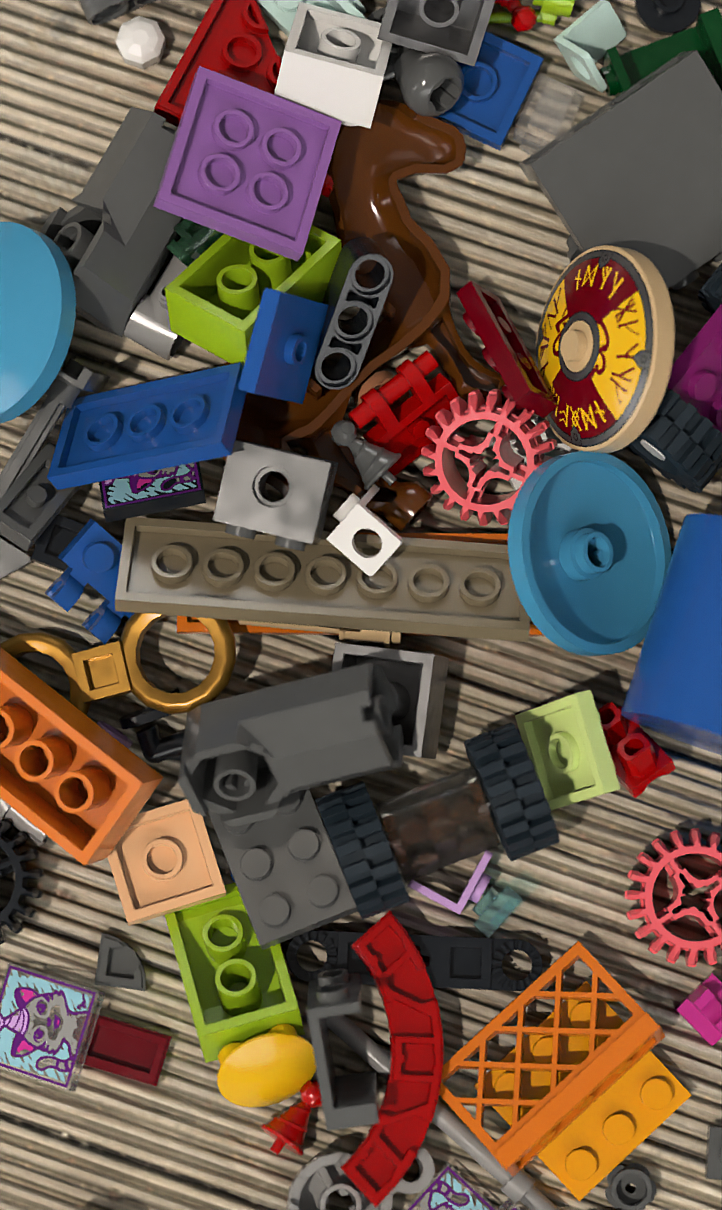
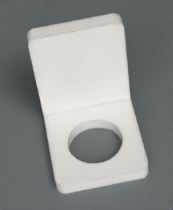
(356, 516)

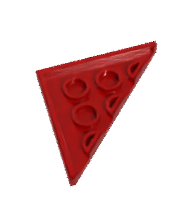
(232, 43)

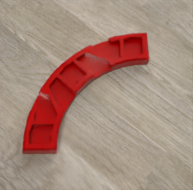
(414, 1059)

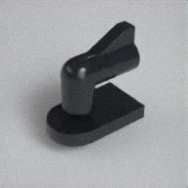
(152, 745)

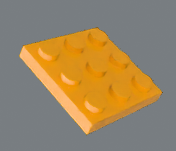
(613, 1122)

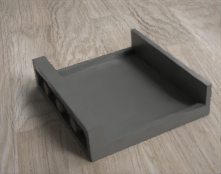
(644, 171)

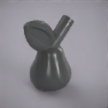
(427, 80)

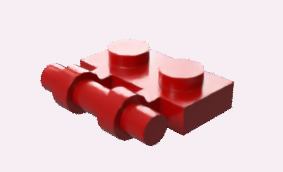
(405, 427)

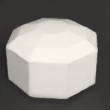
(141, 42)

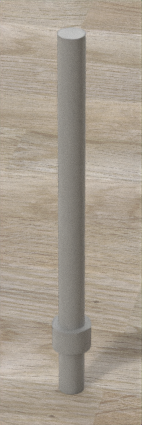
(516, 1188)

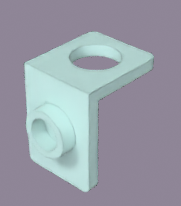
(588, 40)

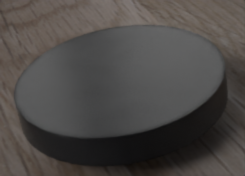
(667, 16)

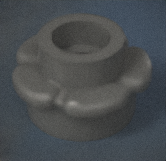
(621, 1176)

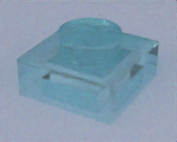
(494, 909)

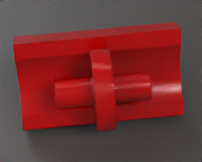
(633, 751)

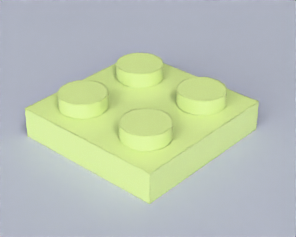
(568, 749)

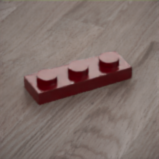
(505, 350)

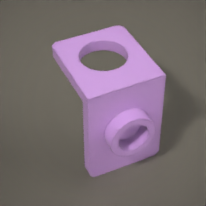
(473, 890)

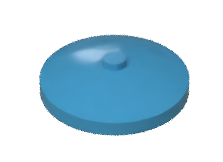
(34, 316)
(588, 552)

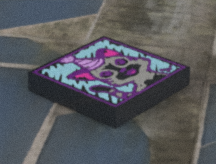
(152, 492)

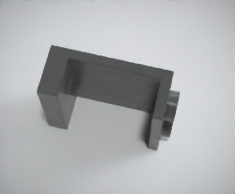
(348, 1098)

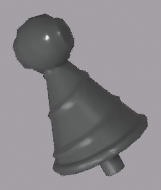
(370, 459)

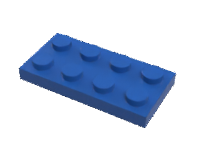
(149, 427)

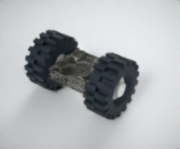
(439, 821)

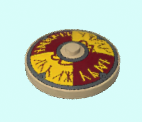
(606, 348)

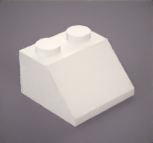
(333, 64)

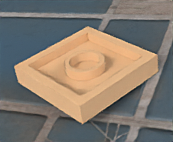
(165, 863)

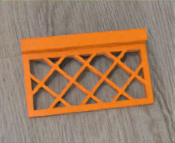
(577, 1090)

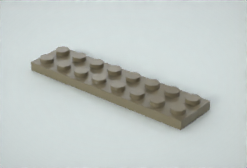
(418, 590)

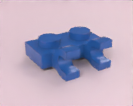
(93, 560)

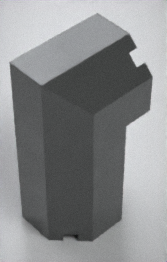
(114, 232)
(288, 739)

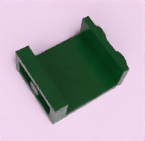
(630, 67)

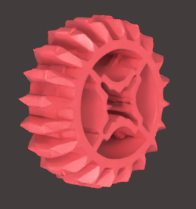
(469, 450)
(656, 921)

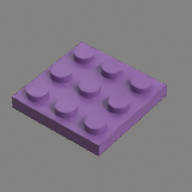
(248, 164)

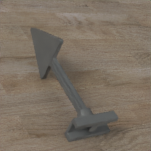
(61, 394)

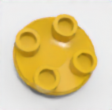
(265, 1067)

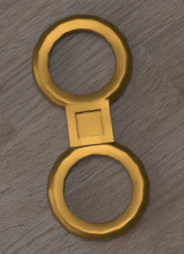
(117, 667)

